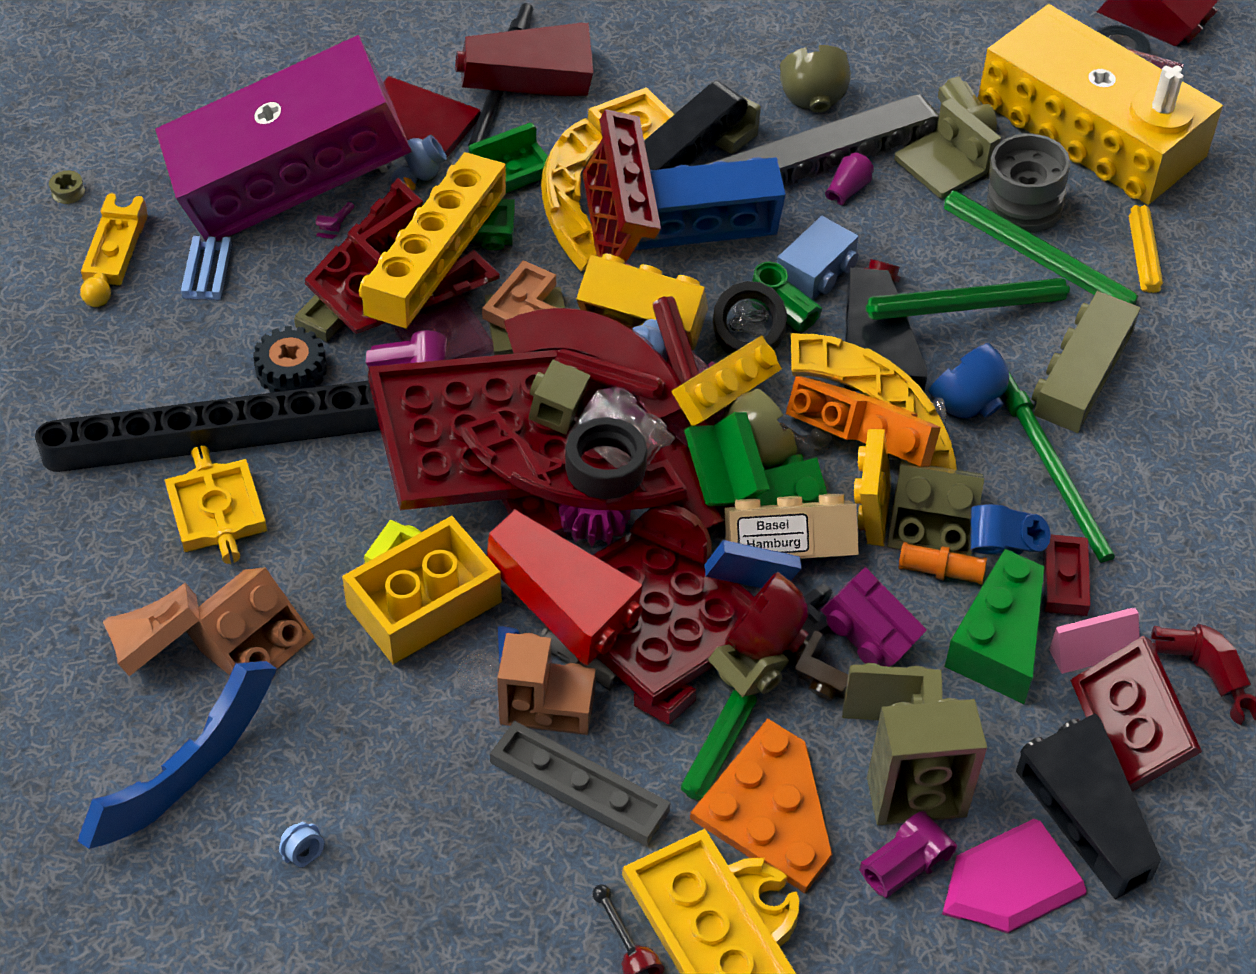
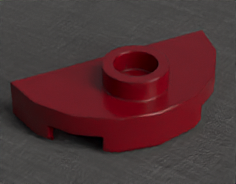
(675, 530)

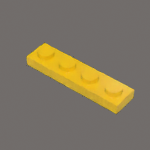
(726, 380)

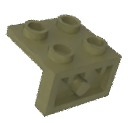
(951, 154)
(878, 686)

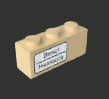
(796, 527)

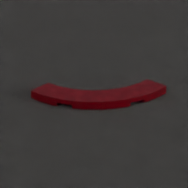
(599, 337)
(547, 478)

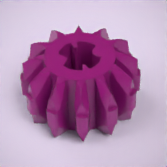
(593, 524)

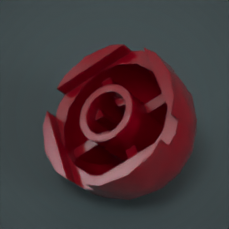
(772, 621)

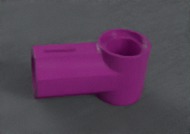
(422, 347)
(913, 850)

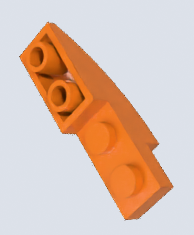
(853, 413)

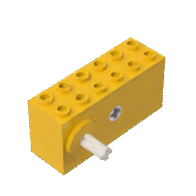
(1099, 103)

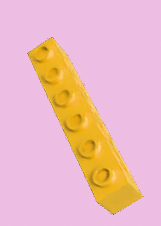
(433, 240)

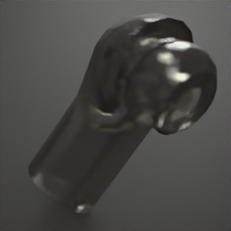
(813, 444)

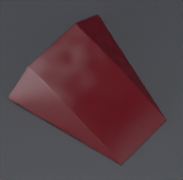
(340, 273)

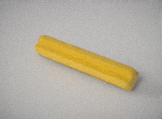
(1145, 249)

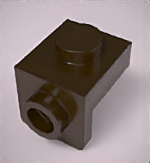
(824, 679)

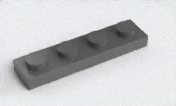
(580, 783)

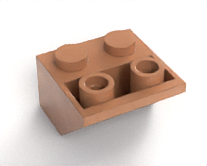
(249, 623)

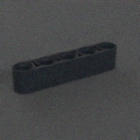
(695, 127)

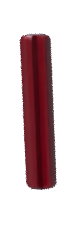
(614, 375)

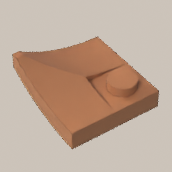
(149, 630)

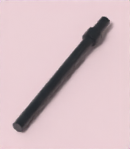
(493, 97)

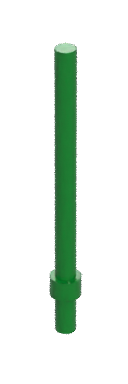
(1021, 406)

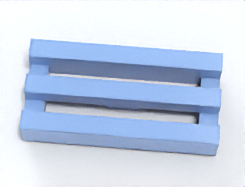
(190, 271)

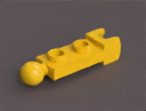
(111, 249)

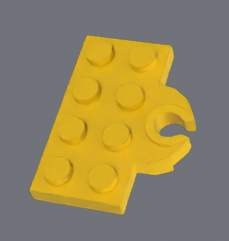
(713, 910)

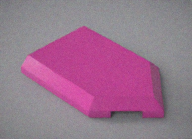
(1012, 879)

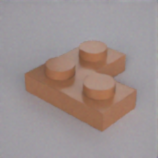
(520, 294)

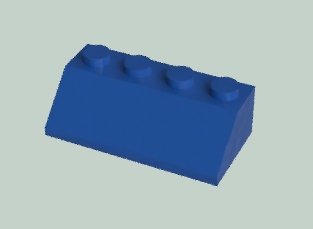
(717, 202)

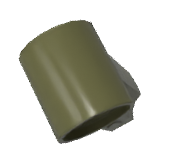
(963, 94)

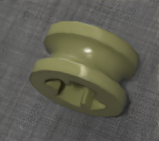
(70, 195)

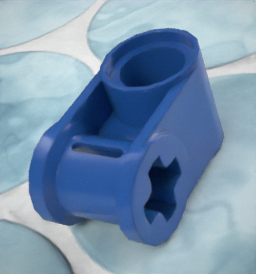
(1003, 528)

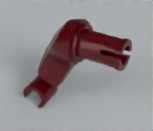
(1216, 656)

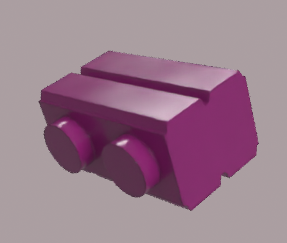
(872, 620)

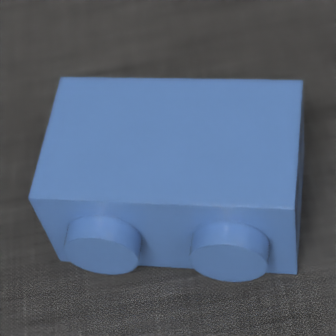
(819, 257)

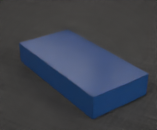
(750, 564)

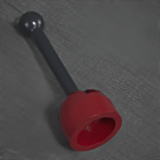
(637, 957)

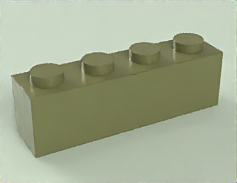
(1086, 361)

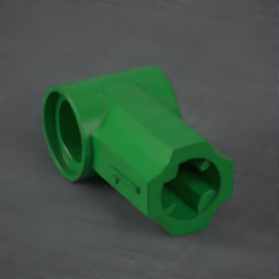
(800, 309)

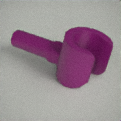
(333, 223)

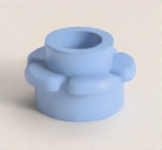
(298, 839)

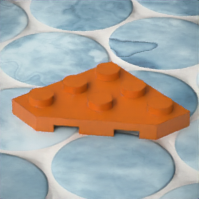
(770, 806)

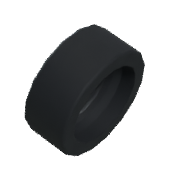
(743, 291)
(610, 433)

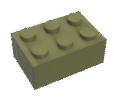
(926, 760)

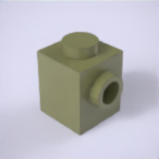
(558, 396)

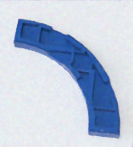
(144, 802)

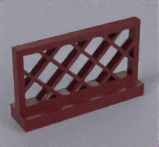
(620, 187)

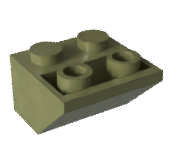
(934, 507)

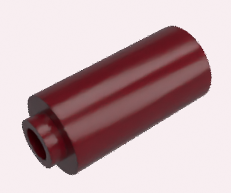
(694, 500)

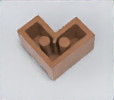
(543, 692)

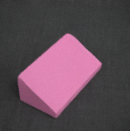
(1093, 639)

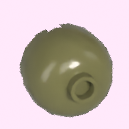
(816, 78)
(772, 442)

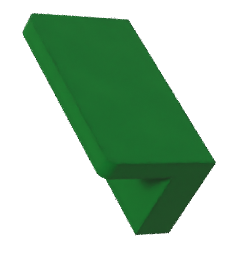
(727, 460)

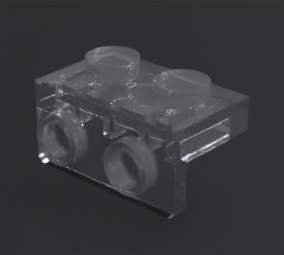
(622, 405)

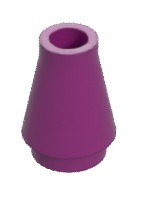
(851, 176)

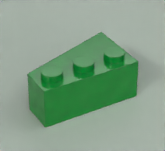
(1000, 629)

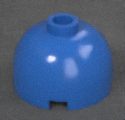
(973, 384)

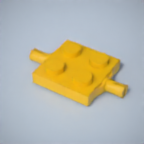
(215, 505)

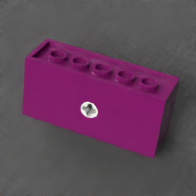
(282, 140)

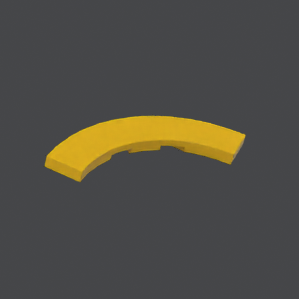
(562, 190)
(870, 375)

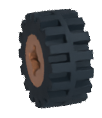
(290, 360)

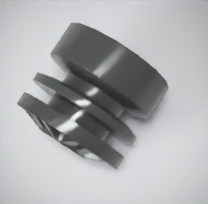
(1028, 181)

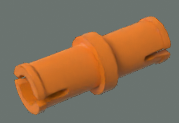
(942, 563)

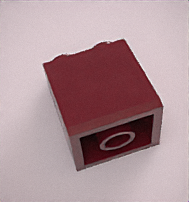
(1162, 19)

